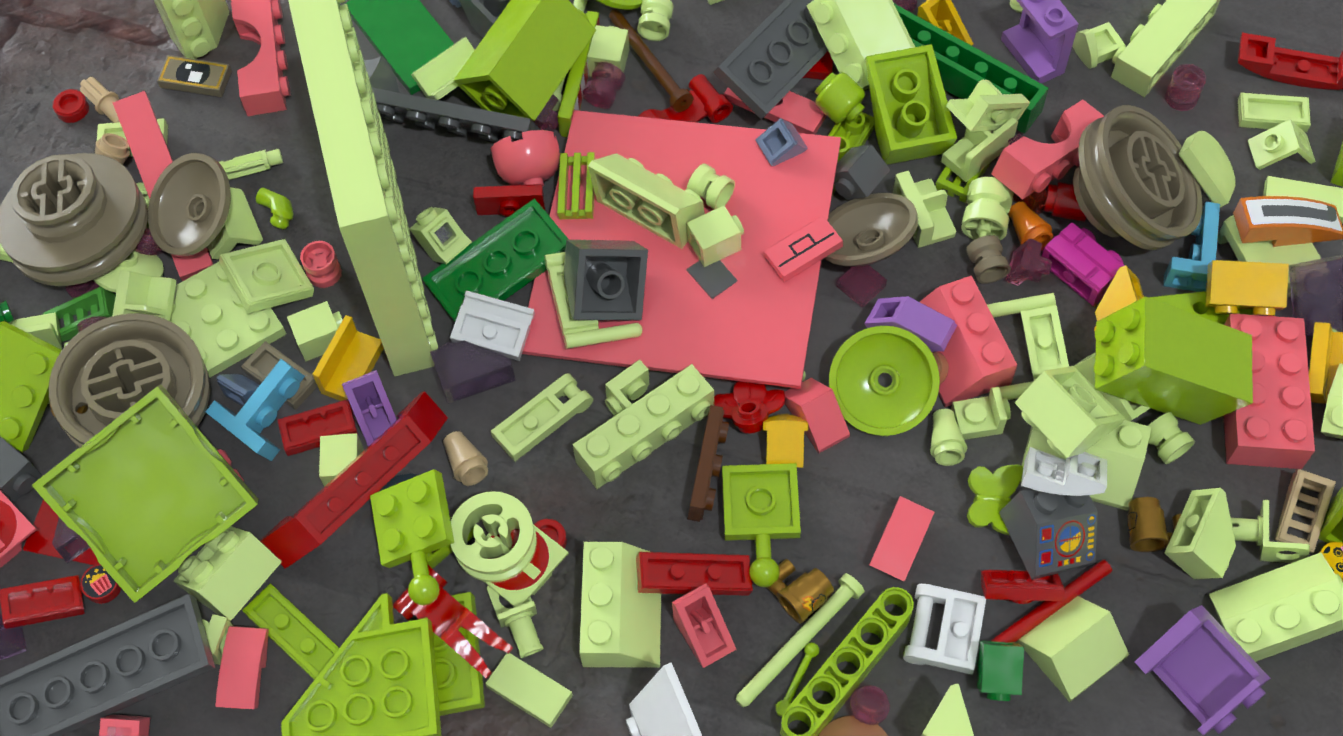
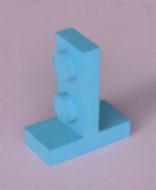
(1192, 272)
(260, 409)

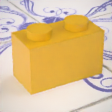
(1247, 286)

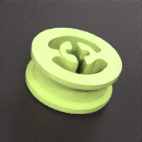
(500, 516)

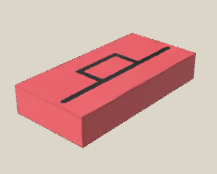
(803, 248)

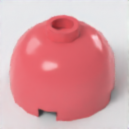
(528, 159)

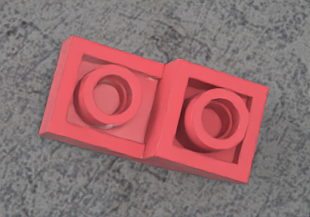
(901, 538)
(241, 667)

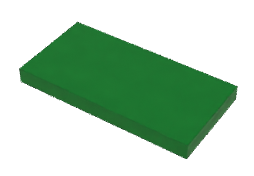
(401, 34)
(499, 259)

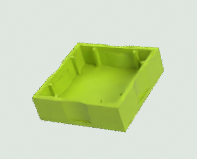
(146, 493)

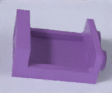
(1042, 38)
(1205, 669)

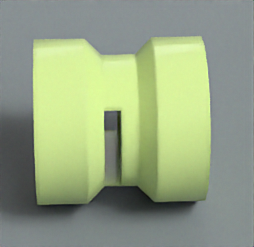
(655, 19)
(711, 187)
(1169, 438)

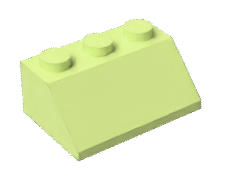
(194, 24)
(859, 30)
(645, 197)
(1125, 455)
(1282, 607)
(616, 620)

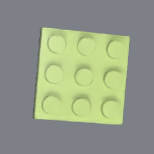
(218, 321)

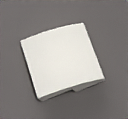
(1074, 476)

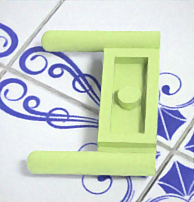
(580, 332)
(1042, 336)

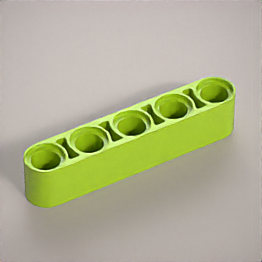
(851, 650)

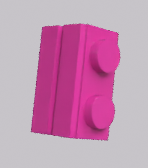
(1082, 262)

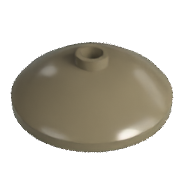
(189, 204)
(872, 228)

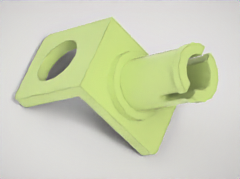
(1258, 531)
(519, 622)

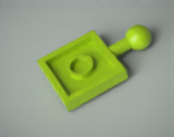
(761, 506)
(409, 524)

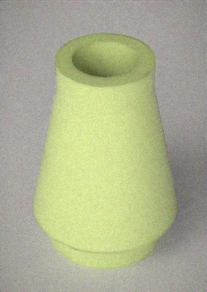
(947, 440)

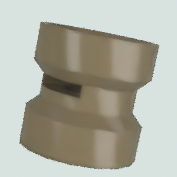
(988, 259)

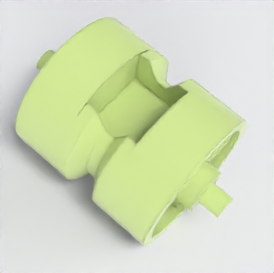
(987, 208)

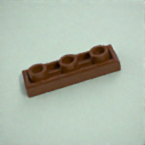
(709, 464)

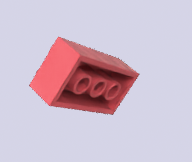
(1279, 421)

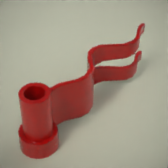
(705, 103)
(447, 617)

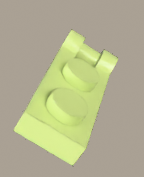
(541, 416)

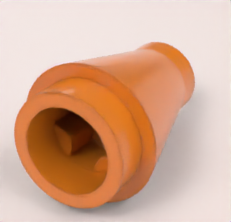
(1029, 224)

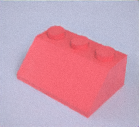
(976, 350)

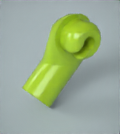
(279, 205)

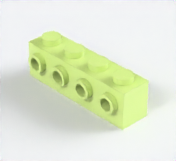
(644, 426)

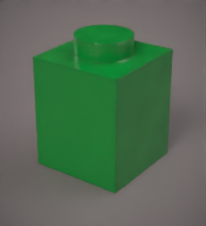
(1000, 669)

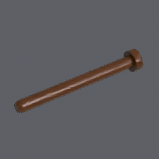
(679, 98)

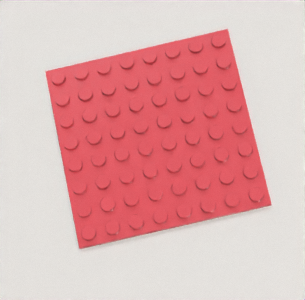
(756, 325)

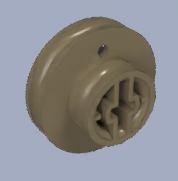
(1135, 180)
(72, 218)
(119, 364)

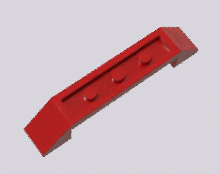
(353, 485)

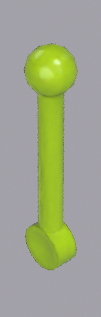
(811, 650)

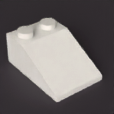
(662, 708)

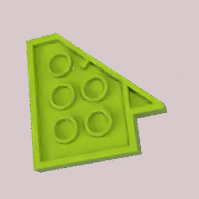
(374, 683)

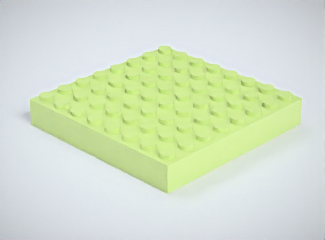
(364, 182)

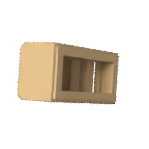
(1313, 482)

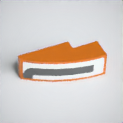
(1287, 220)

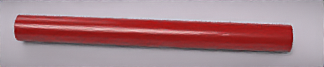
(1048, 608)

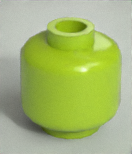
(840, 97)

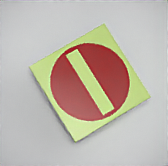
(534, 576)

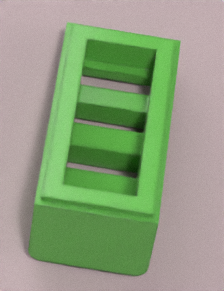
(97, 301)

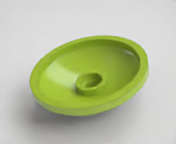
(857, 386)

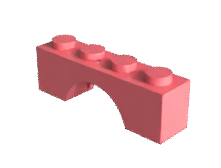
(262, 80)
(1031, 165)

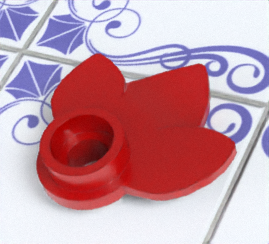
(750, 405)

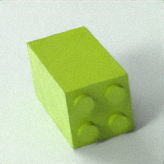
(525, 56)
(1173, 361)

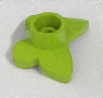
(992, 494)

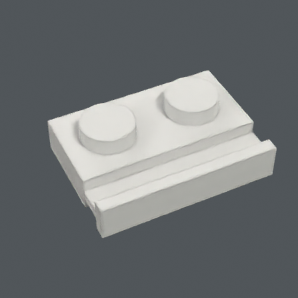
(493, 324)

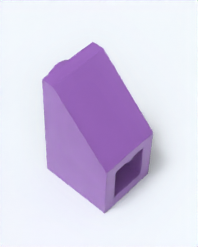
(914, 317)

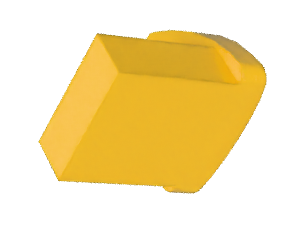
(785, 439)

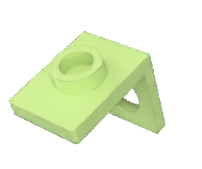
(1279, 144)

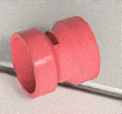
(321, 264)

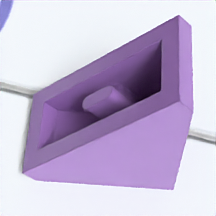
(370, 405)

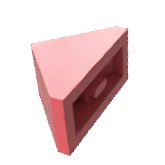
(821, 410)
(702, 625)

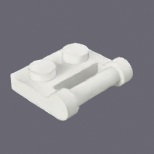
(958, 630)

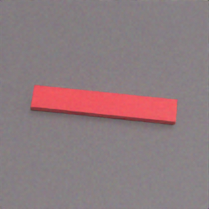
(151, 160)

